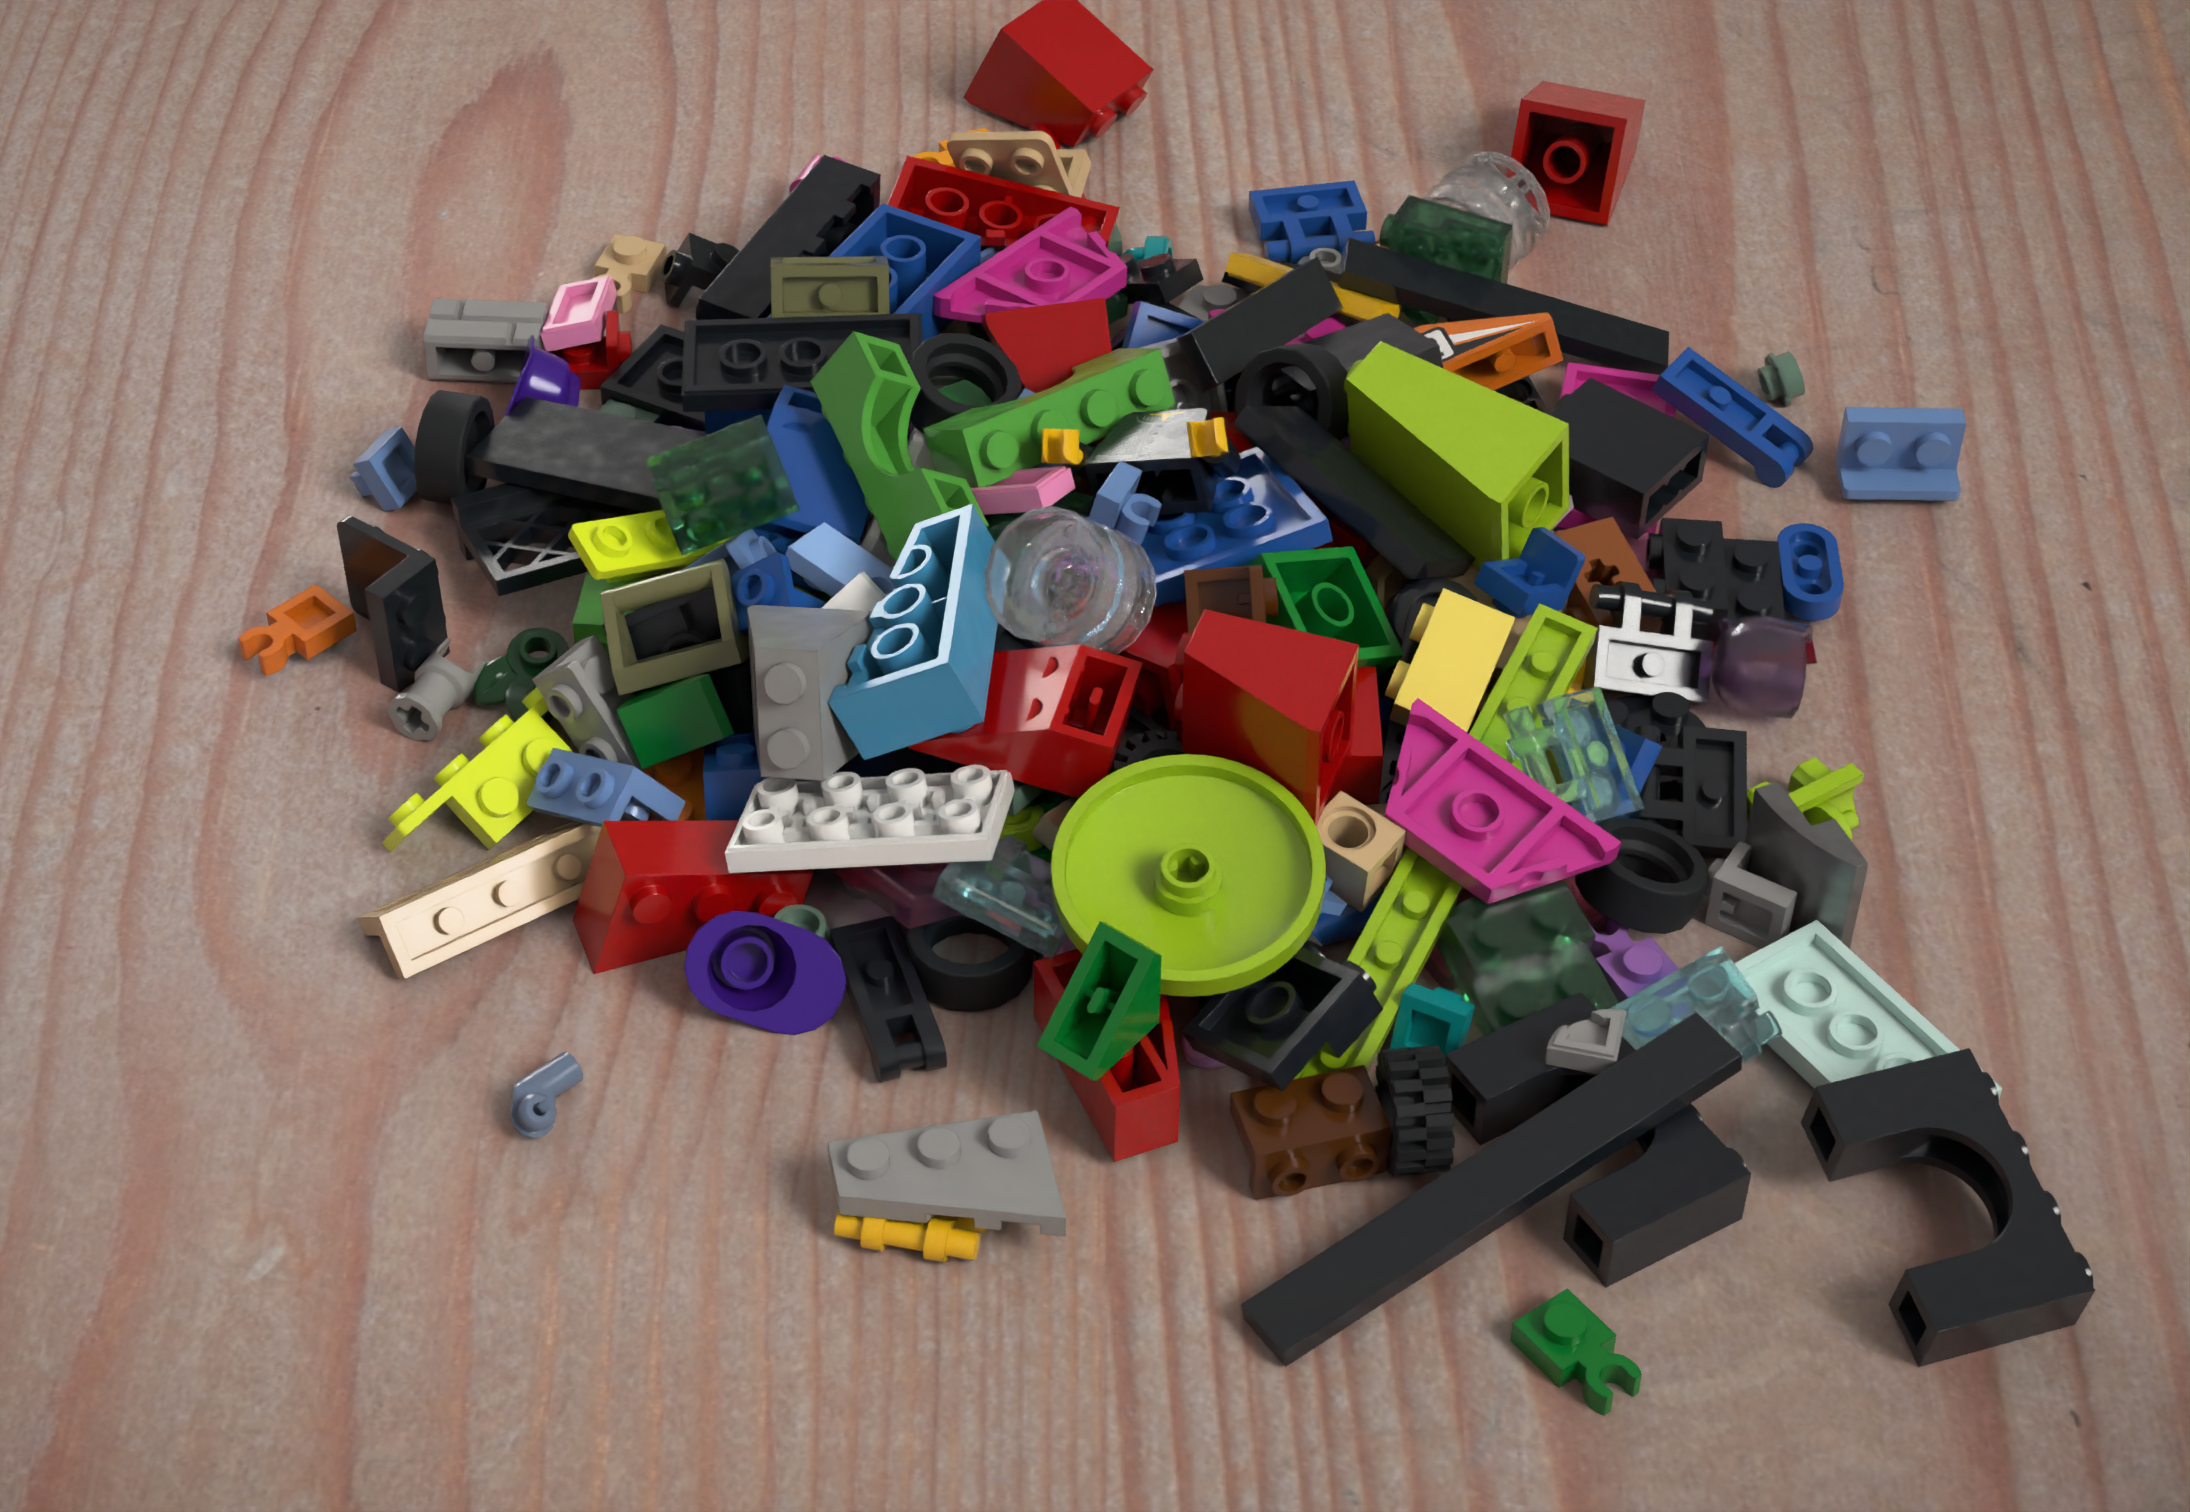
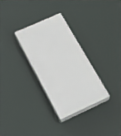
(871, 820)

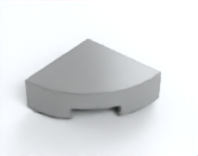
(1589, 1043)

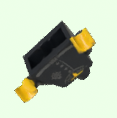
(1174, 448)

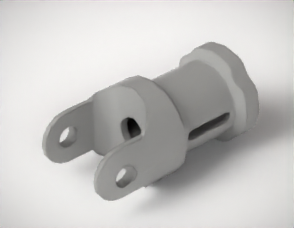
(436, 689)

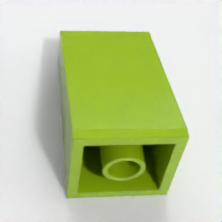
(1459, 451)

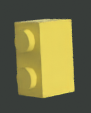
(1453, 659)

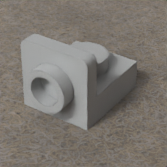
(1747, 903)

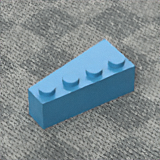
(930, 642)

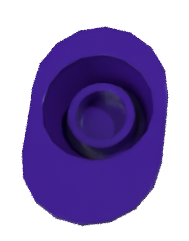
(545, 378)
(765, 972)

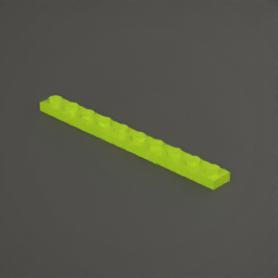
(1419, 894)

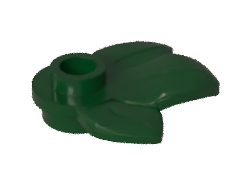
(511, 675)

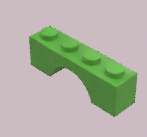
(869, 402)
(1007, 437)

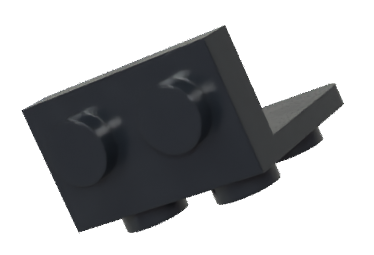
(399, 596)

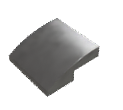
(1808, 859)

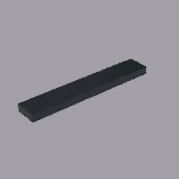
(1468, 296)

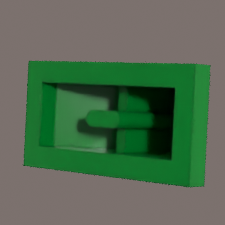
(674, 719)
(1106, 1004)

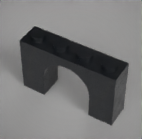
(1951, 1119)
(1635, 1216)

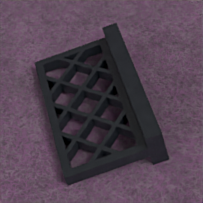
(505, 518)

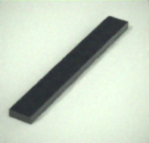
(1490, 1189)

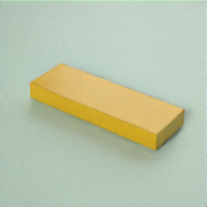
(1263, 271)

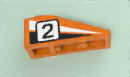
(1496, 348)

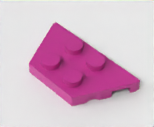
(1042, 268)
(1485, 816)

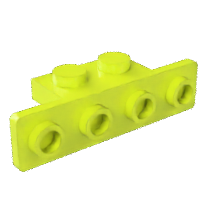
(630, 547)
(494, 786)

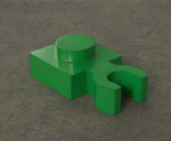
(1574, 1343)

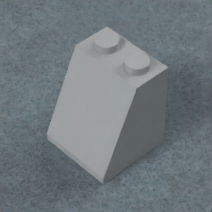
(794, 669)

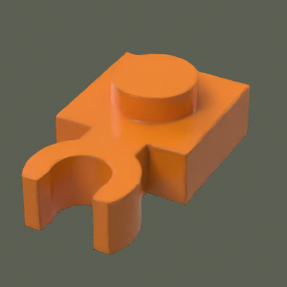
(299, 625)

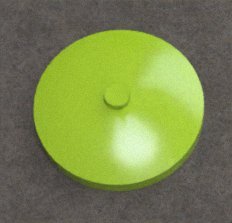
(1194, 864)

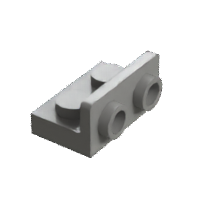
(585, 701)

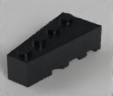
(807, 224)

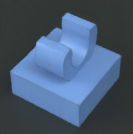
(387, 470)
(1122, 508)

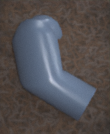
(535, 1094)

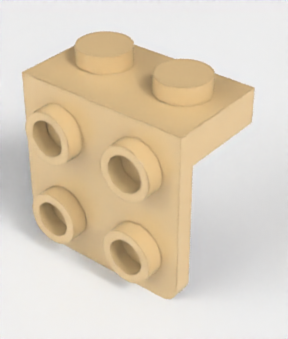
(1021, 158)

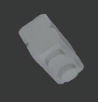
(481, 338)

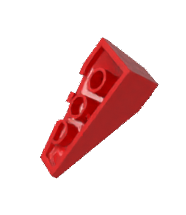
(989, 205)

